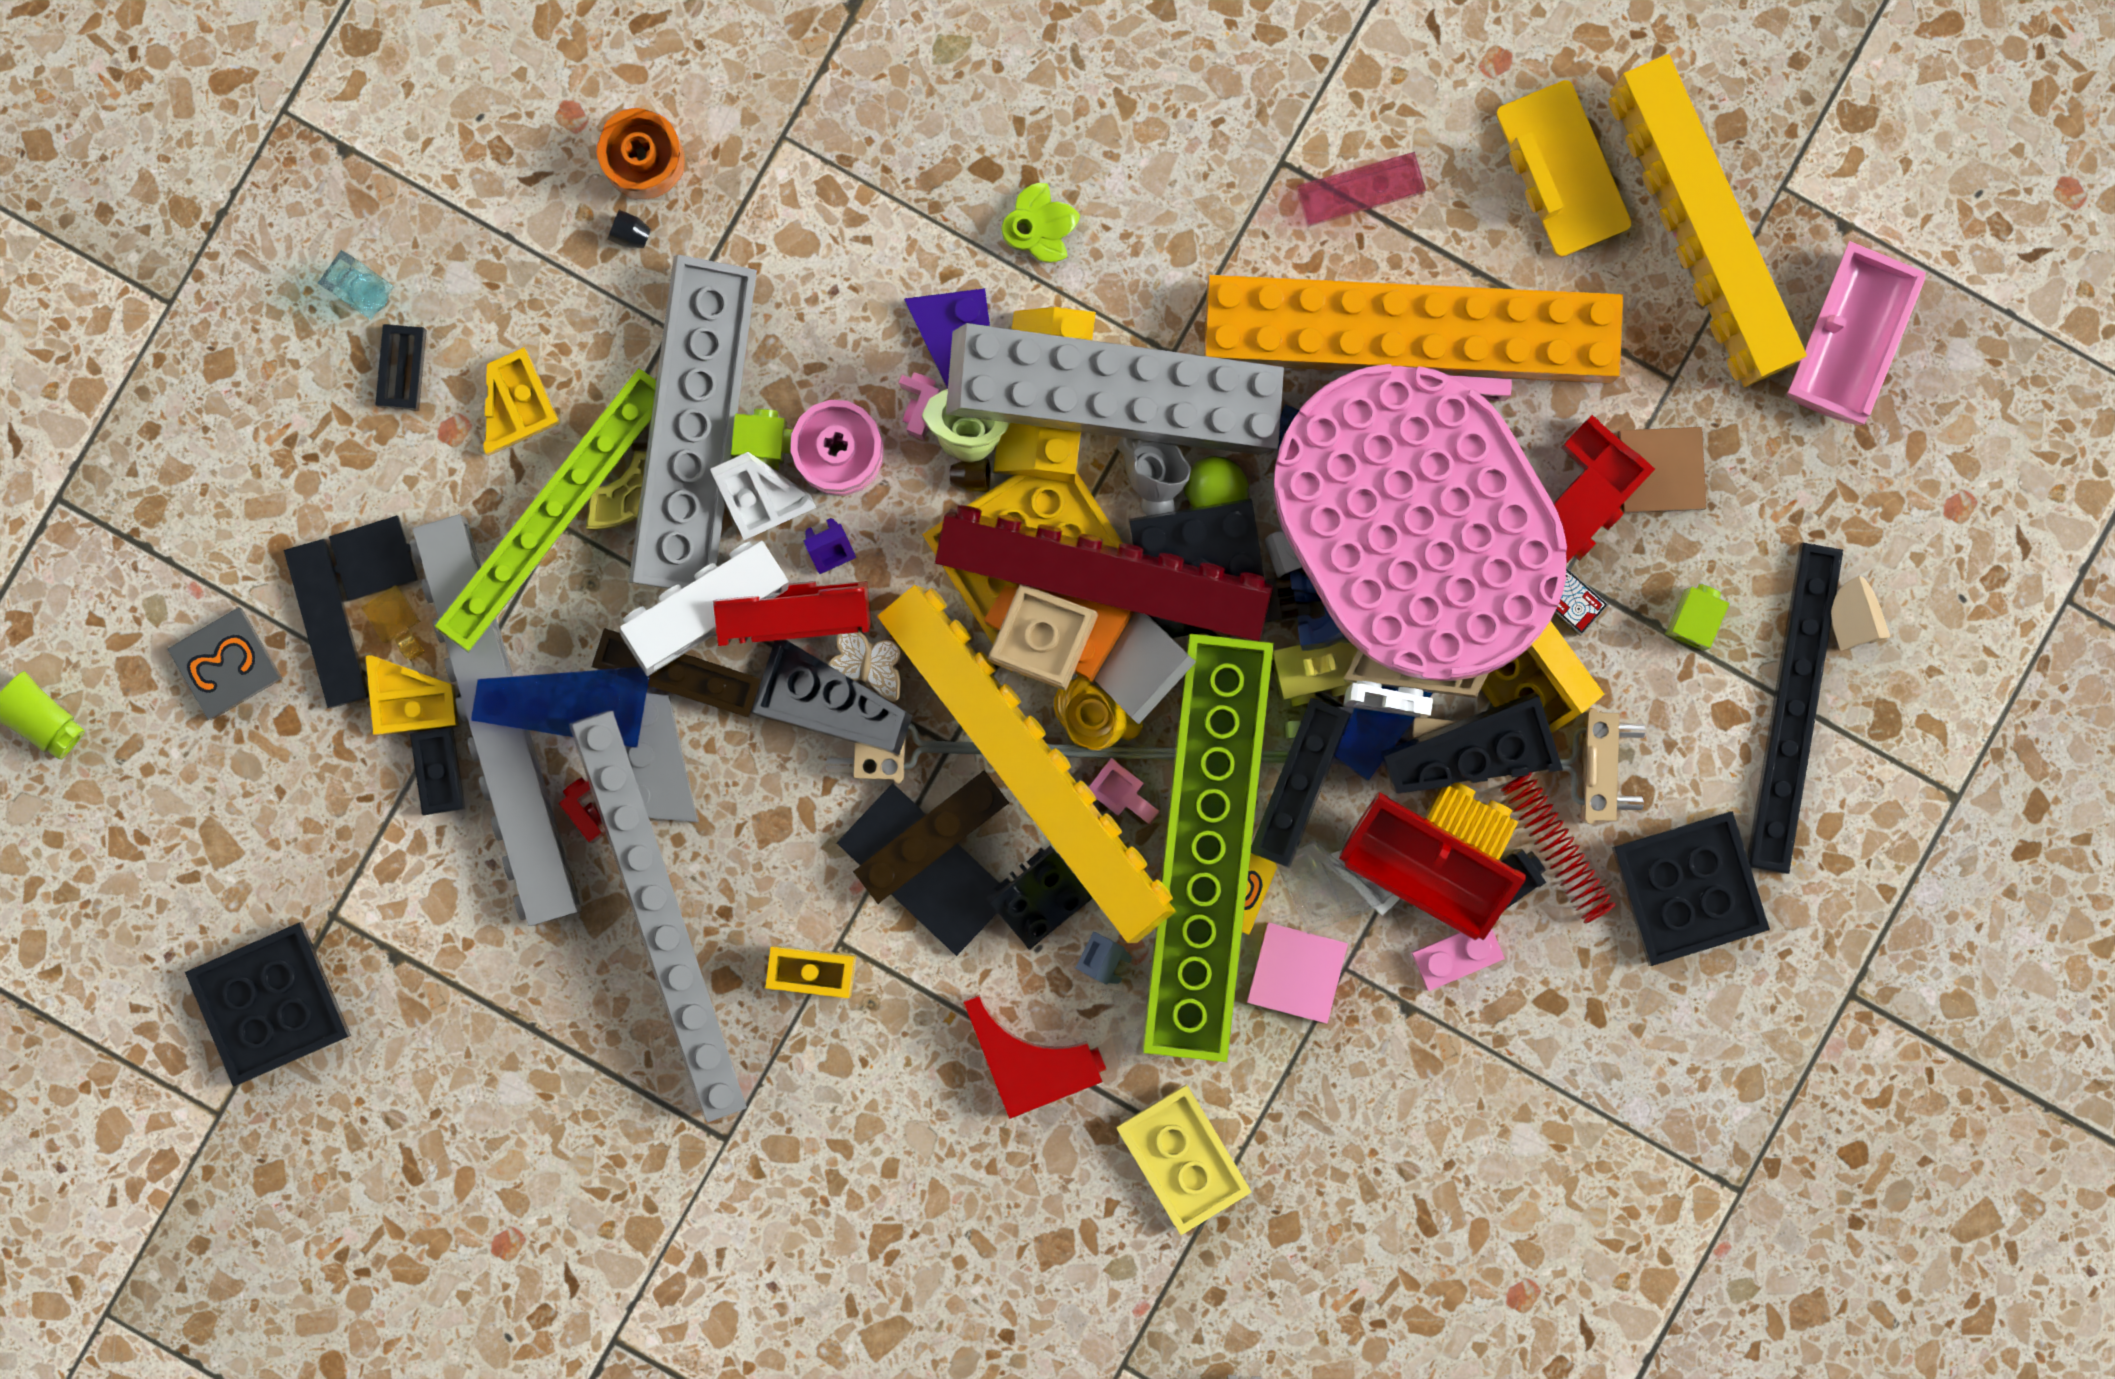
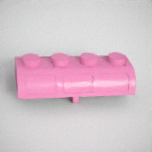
(1856, 335)

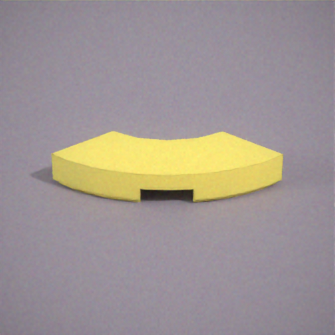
(619, 501)

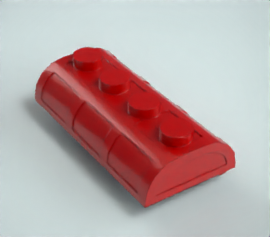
(1430, 867)

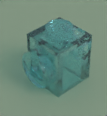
(356, 285)

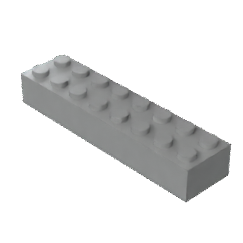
(1114, 389)

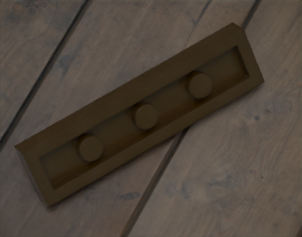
(686, 676)
(931, 837)

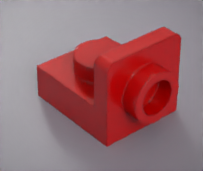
(584, 817)

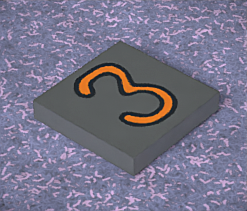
(224, 663)

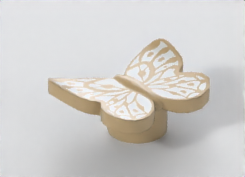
(870, 662)

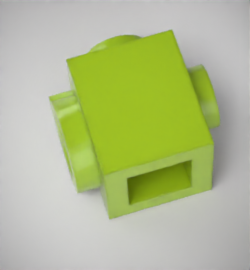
(762, 436)

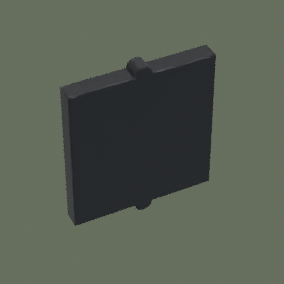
(373, 558)

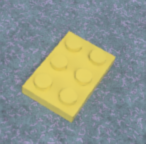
(1183, 1159)

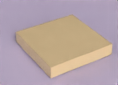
(1042, 636)

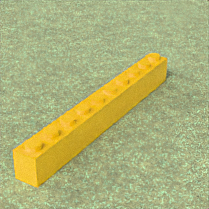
(1027, 764)

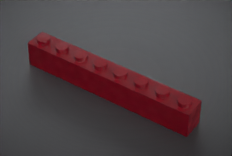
(1104, 573)

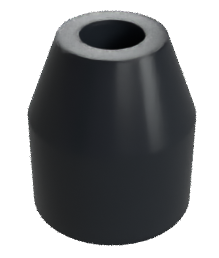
(629, 231)

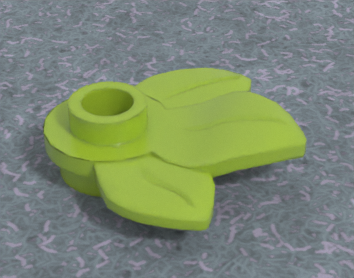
(1046, 224)

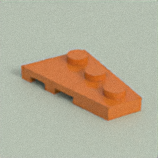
(1102, 638)

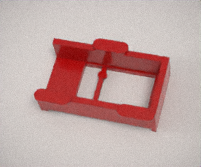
(796, 613)

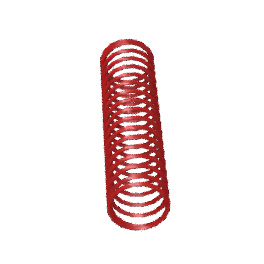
(1516, 784)

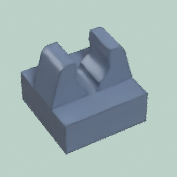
(1101, 959)

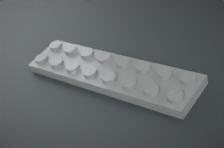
(692, 420)

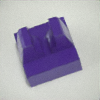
(829, 547)

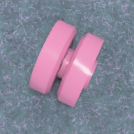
(830, 424)

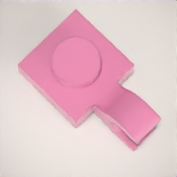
(1119, 789)

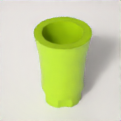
(38, 717)

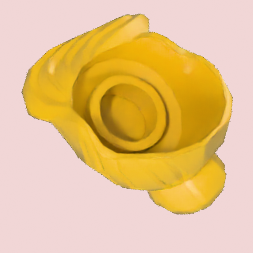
(1092, 716)

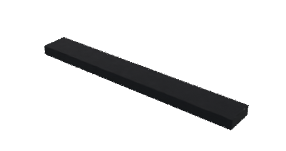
(1794, 708)

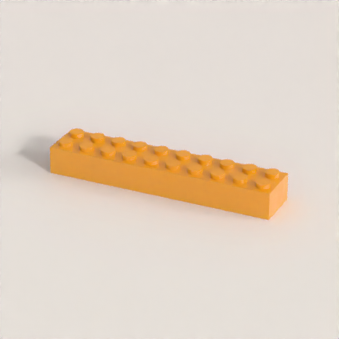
(1415, 326)

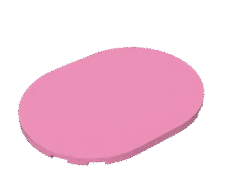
(1420, 522)

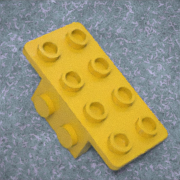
(1563, 168)

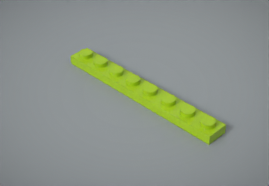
(550, 513)

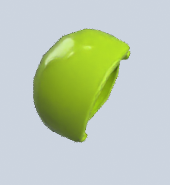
(1215, 482)

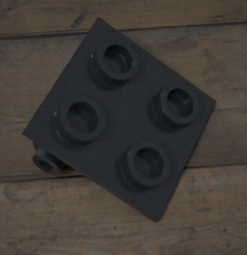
(1039, 897)

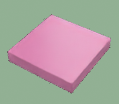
(1297, 972)

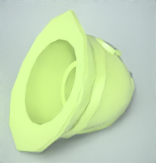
(962, 436)

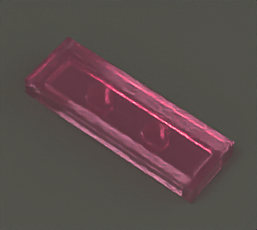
(1361, 189)

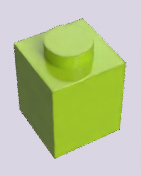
(1698, 617)

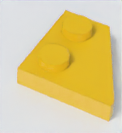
(515, 402)
(408, 699)

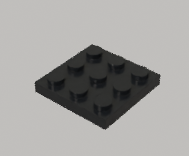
(1205, 534)
(1690, 888)
(267, 1004)

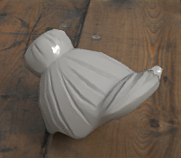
(1155, 472)

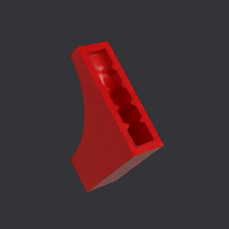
(1029, 1072)

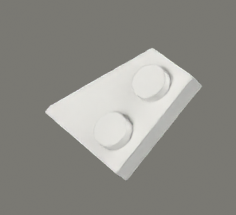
(758, 494)

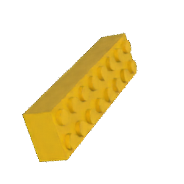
(1707, 221)

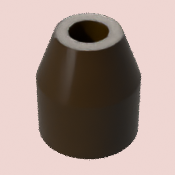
(971, 476)

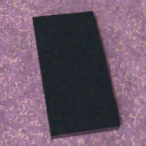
(943, 896)

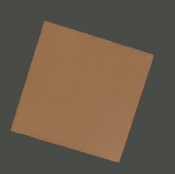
(1678, 471)

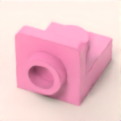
(925, 388)

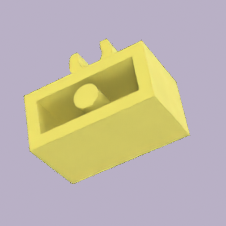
(1304, 673)

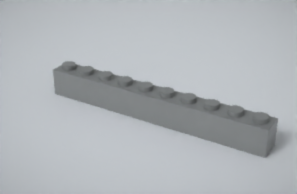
(505, 753)
(657, 915)

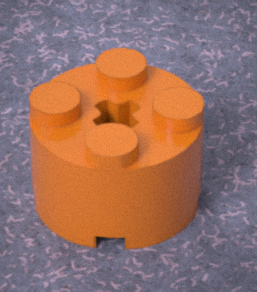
(619, 160)

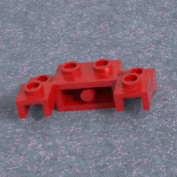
(1595, 496)

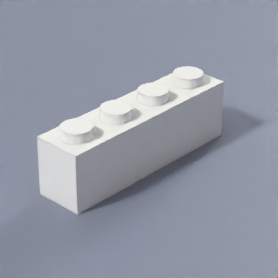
(687, 614)

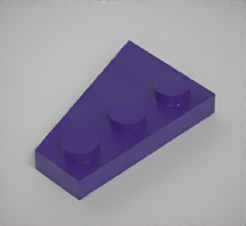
(941, 315)

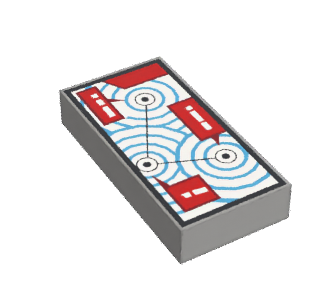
(1579, 604)

